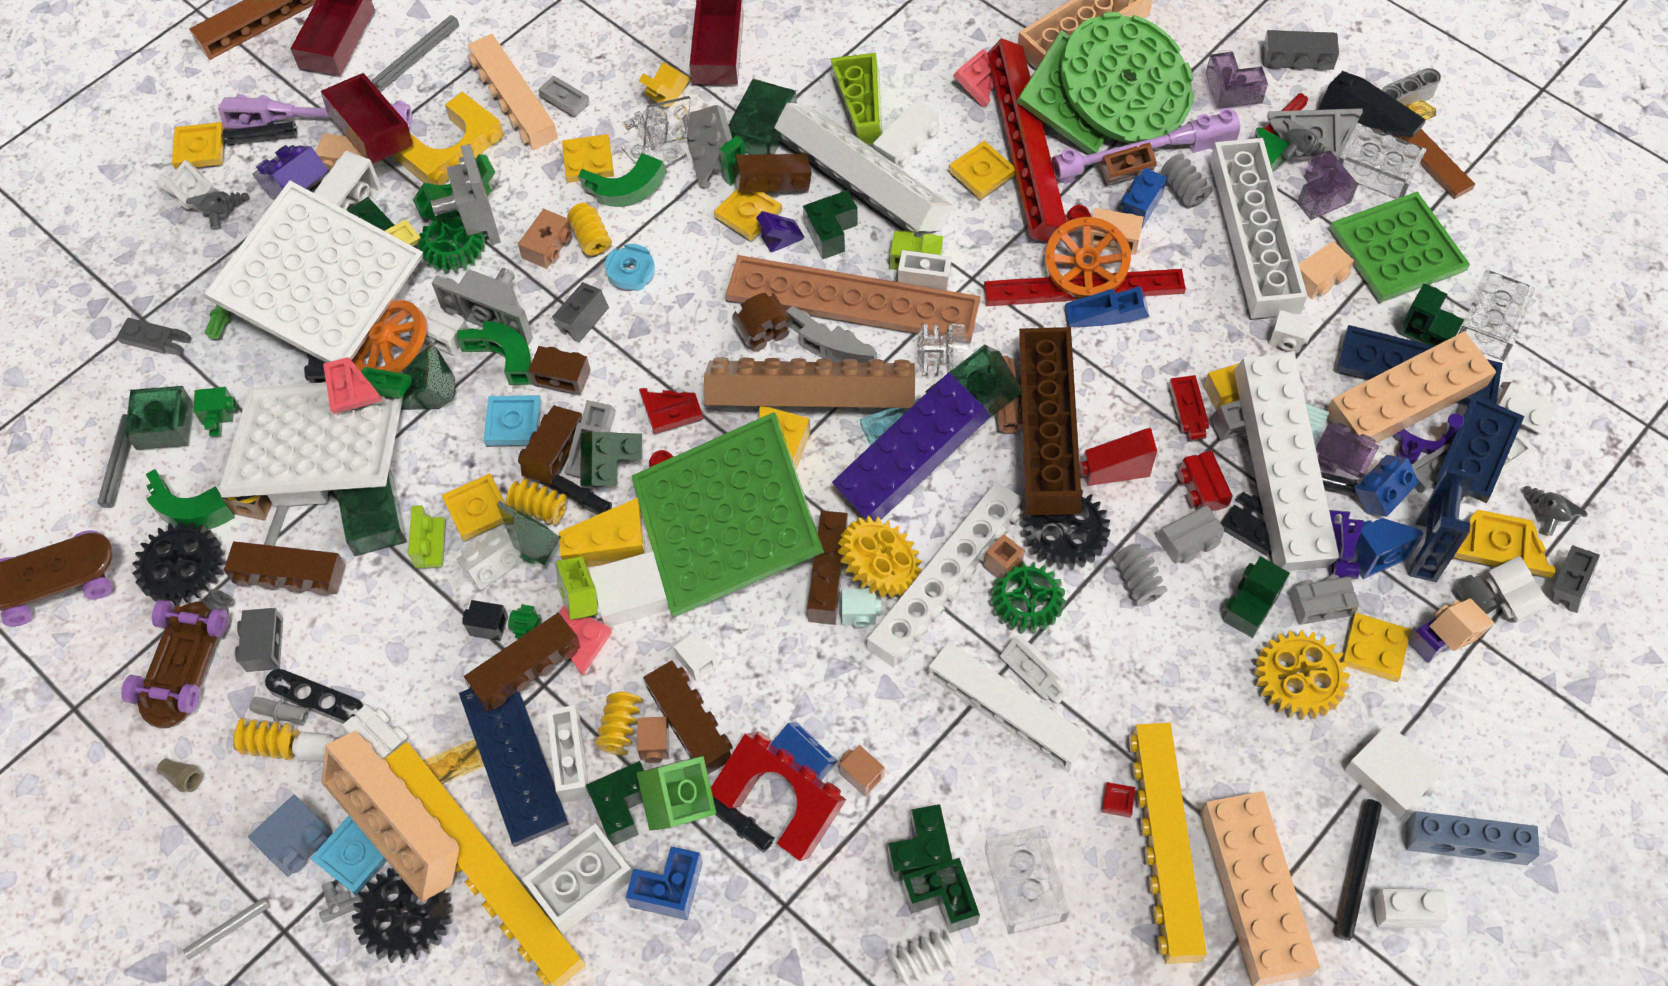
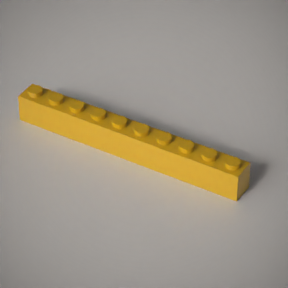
(490, 875)

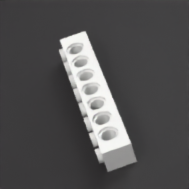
(997, 501)

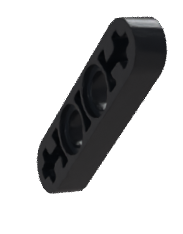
(314, 700)

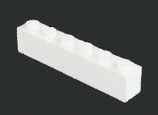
(1009, 706)

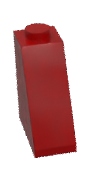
(1120, 459)

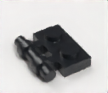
(1245, 526)

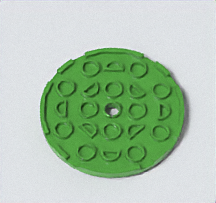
(1095, 81)

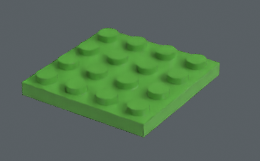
(1048, 101)
(1399, 246)

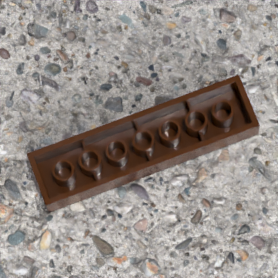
(1049, 422)

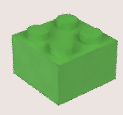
(676, 793)

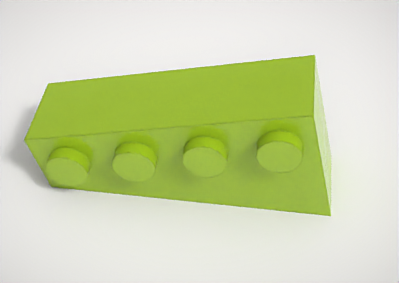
(861, 92)

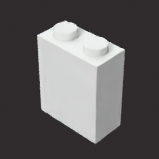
(628, 589)
(1395, 772)

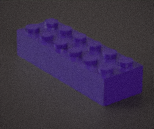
(911, 448)

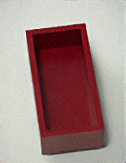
(331, 34)
(716, 42)
(367, 118)

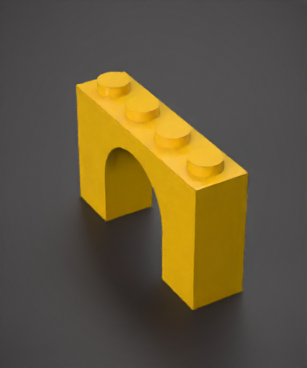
(480, 131)

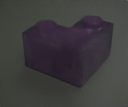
(1233, 85)
(1327, 186)
(1345, 450)

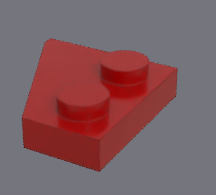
(670, 409)

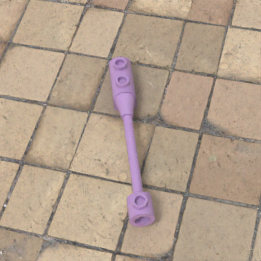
(259, 111)
(1198, 134)

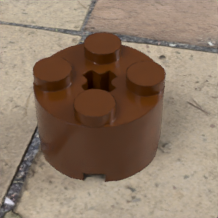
(761, 321)

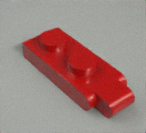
(1189, 406)

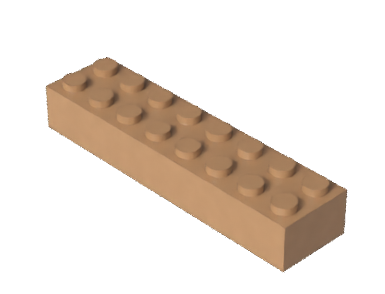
(810, 383)

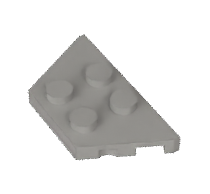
(1330, 126)
(705, 135)

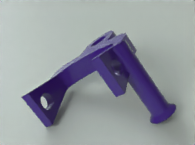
(1416, 445)
(1346, 540)

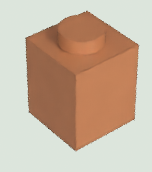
(1003, 556)
(653, 739)
(861, 769)

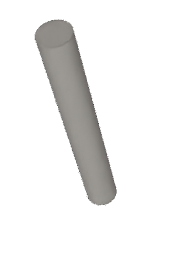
(276, 525)
(226, 928)

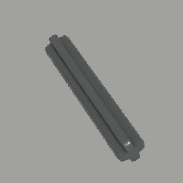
(115, 467)

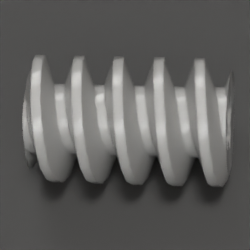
(1186, 180)
(1139, 575)

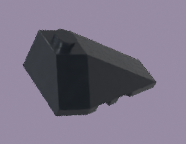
(1378, 108)

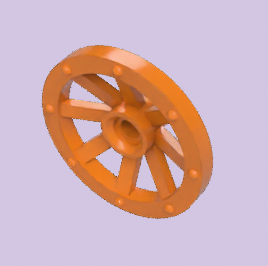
(1089, 254)
(385, 336)

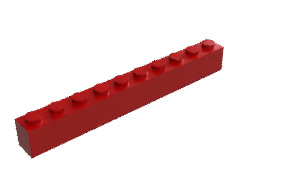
(1026, 142)

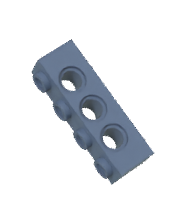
(1472, 838)

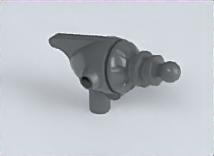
(1301, 141)
(217, 204)
(1552, 508)

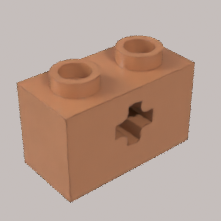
(545, 238)

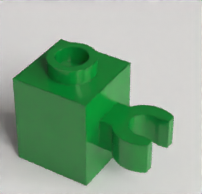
(214, 407)

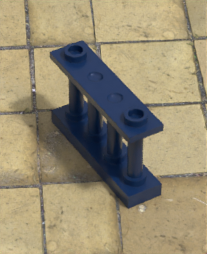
(1442, 523)

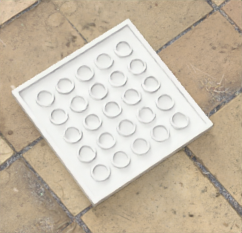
(314, 275)
(299, 445)

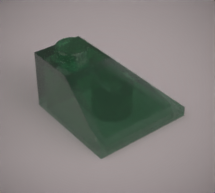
(431, 382)
(528, 535)

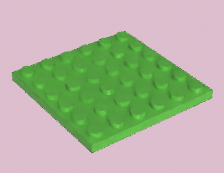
(726, 514)

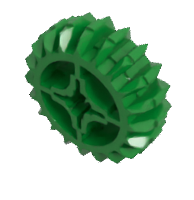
(441, 252)
(1047, 591)

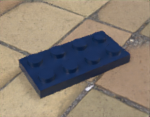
(1482, 445)

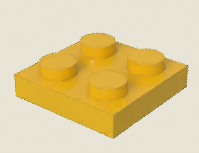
(198, 144)
(587, 153)
(982, 169)
(741, 210)
(475, 506)
(1376, 647)

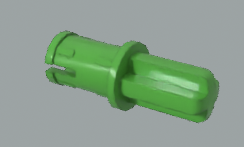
(219, 317)

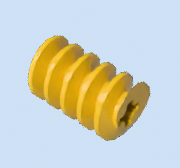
(589, 229)
(536, 503)
(616, 722)
(264, 740)

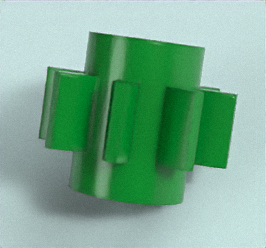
(523, 620)

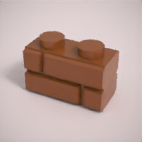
(1127, 163)

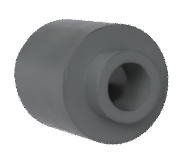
(1478, 591)

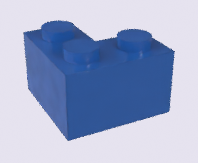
(667, 893)

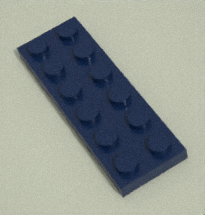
(1372, 353)
(515, 768)

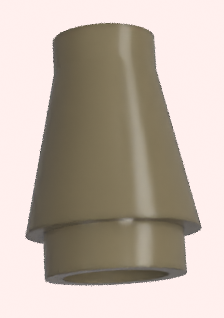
(181, 775)

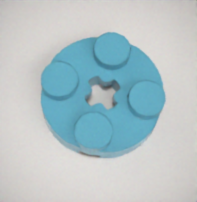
(634, 278)

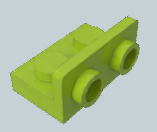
(426, 539)

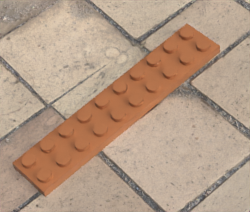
(852, 296)

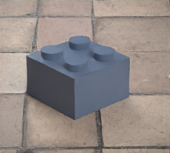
(290, 836)

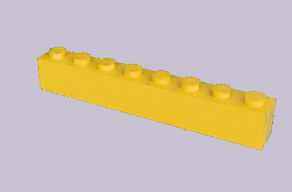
(1168, 844)

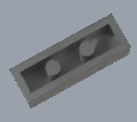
(1300, 49)

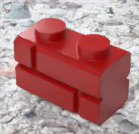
(1205, 482)

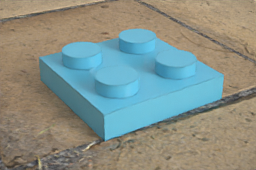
(511, 419)
(349, 857)

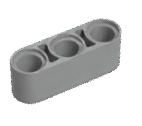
(1415, 87)

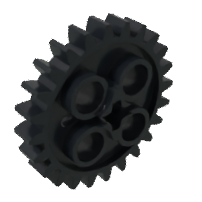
(1064, 548)
(178, 563)
(395, 939)

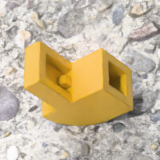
(666, 84)

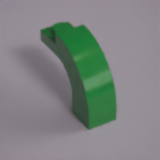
(628, 189)
(433, 192)
(504, 341)
(205, 509)

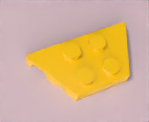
(1501, 538)

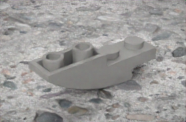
(827, 344)

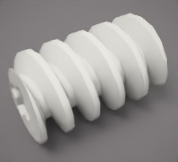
(923, 958)

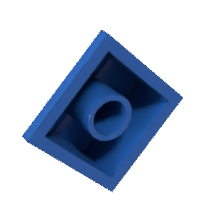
(1384, 545)

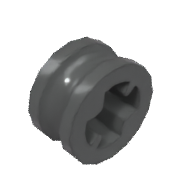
(217, 600)

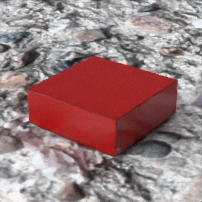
(1118, 799)

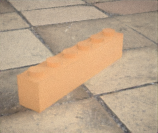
(512, 92)

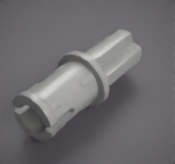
(279, 710)

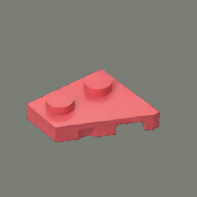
(977, 77)
(348, 386)
(591, 637)

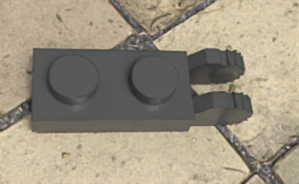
(152, 337)

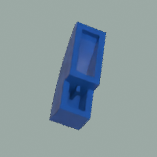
(1108, 308)

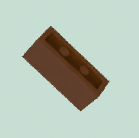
(772, 173)
(549, 445)

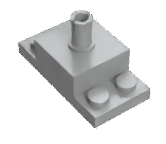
(468, 198)
(483, 299)

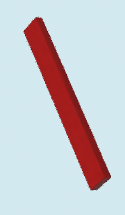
(1045, 291)

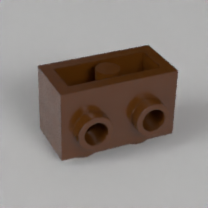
(559, 370)

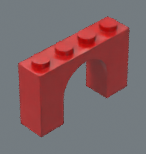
(816, 801)

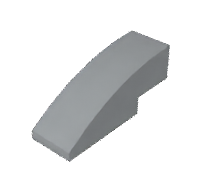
(595, 418)

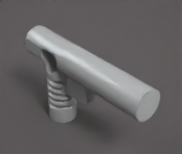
(341, 900)

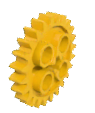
(879, 556)
(1310, 696)

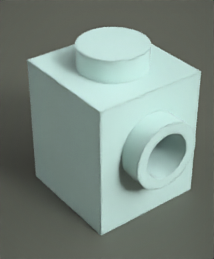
(859, 607)

